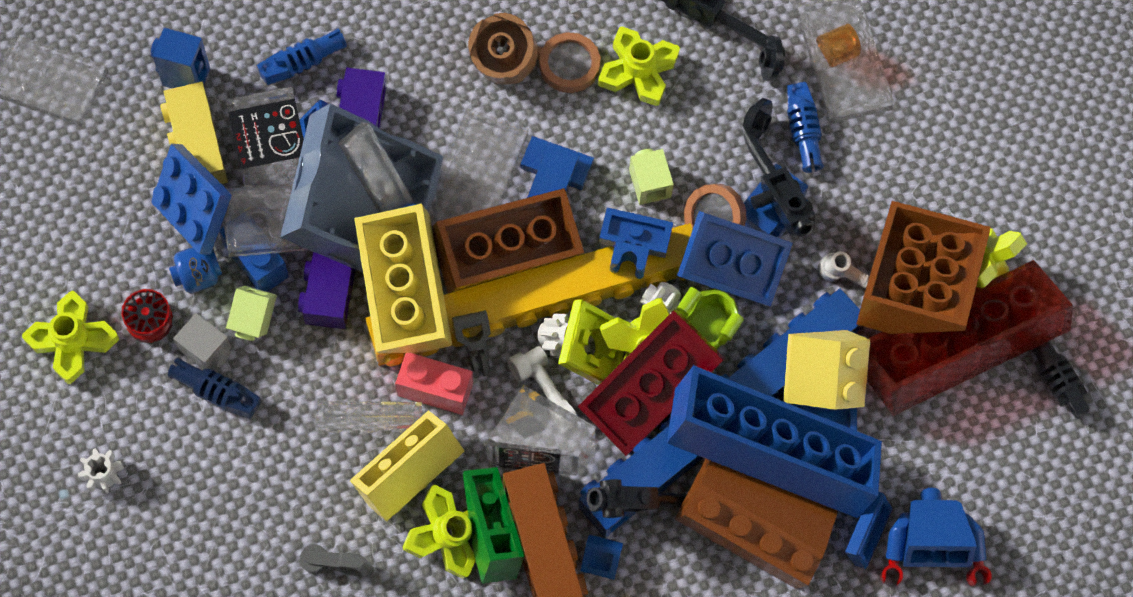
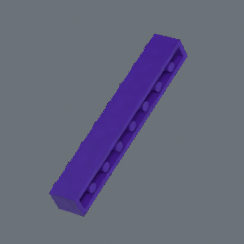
(330, 282)

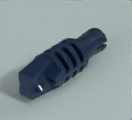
(216, 388)

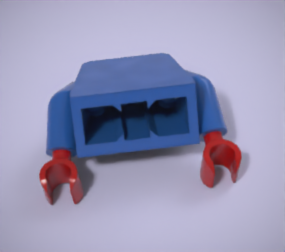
(936, 536)

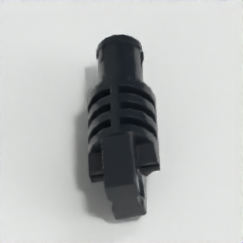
(1061, 379)

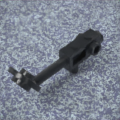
(709, 11)
(777, 185)
(615, 499)

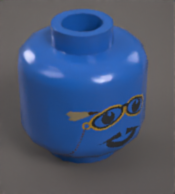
(195, 270)

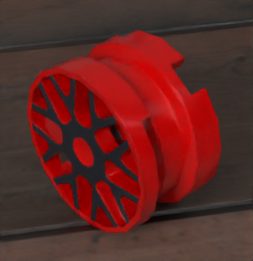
(147, 317)

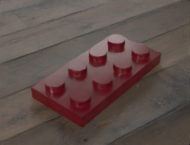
(644, 383)

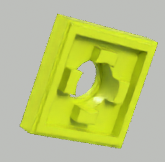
(586, 322)

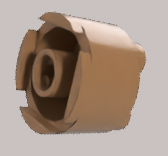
(494, 33)

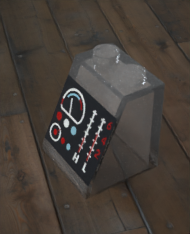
(266, 136)
(539, 433)

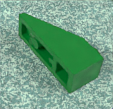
(493, 528)

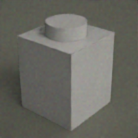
(203, 343)

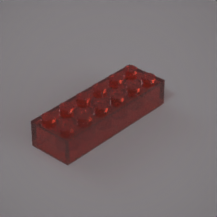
(1003, 322)

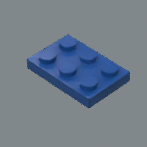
(191, 198)
(734, 258)

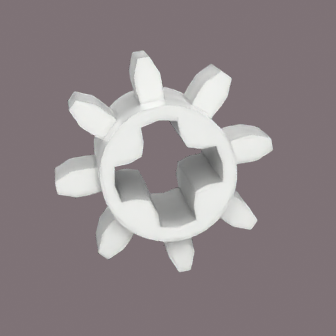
(665, 291)
(552, 333)
(100, 480)

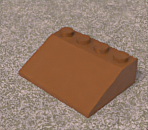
(923, 272)
(759, 522)

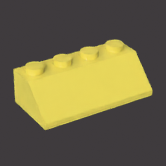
(403, 281)

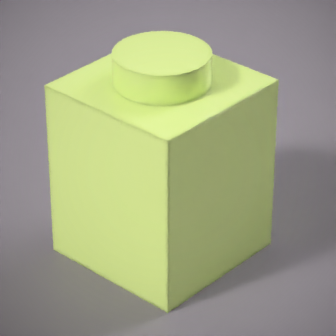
(650, 176)
(251, 312)

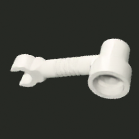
(831, 272)
(531, 365)

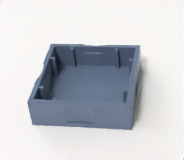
(330, 195)

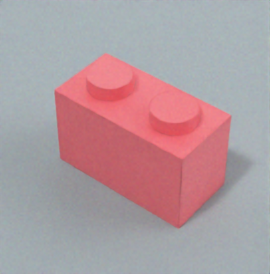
(434, 383)

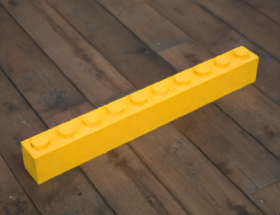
(552, 289)

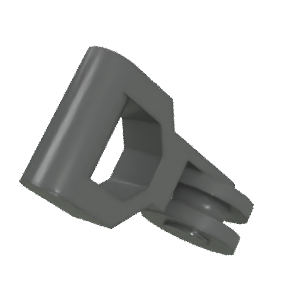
(481, 362)
(318, 560)

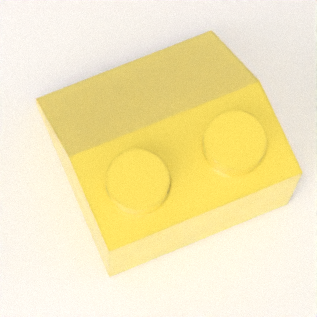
(827, 369)

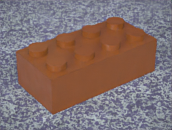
(506, 240)
(542, 532)

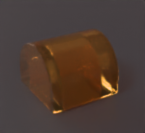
(839, 45)

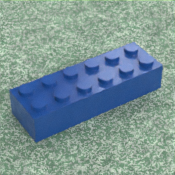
(775, 442)

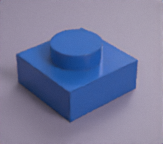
(601, 557)

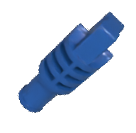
(300, 57)
(804, 125)

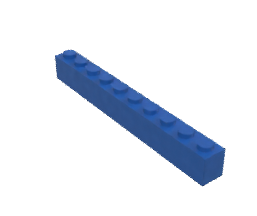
(662, 464)

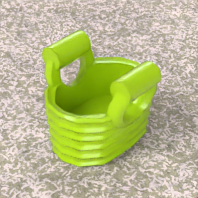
(712, 314)

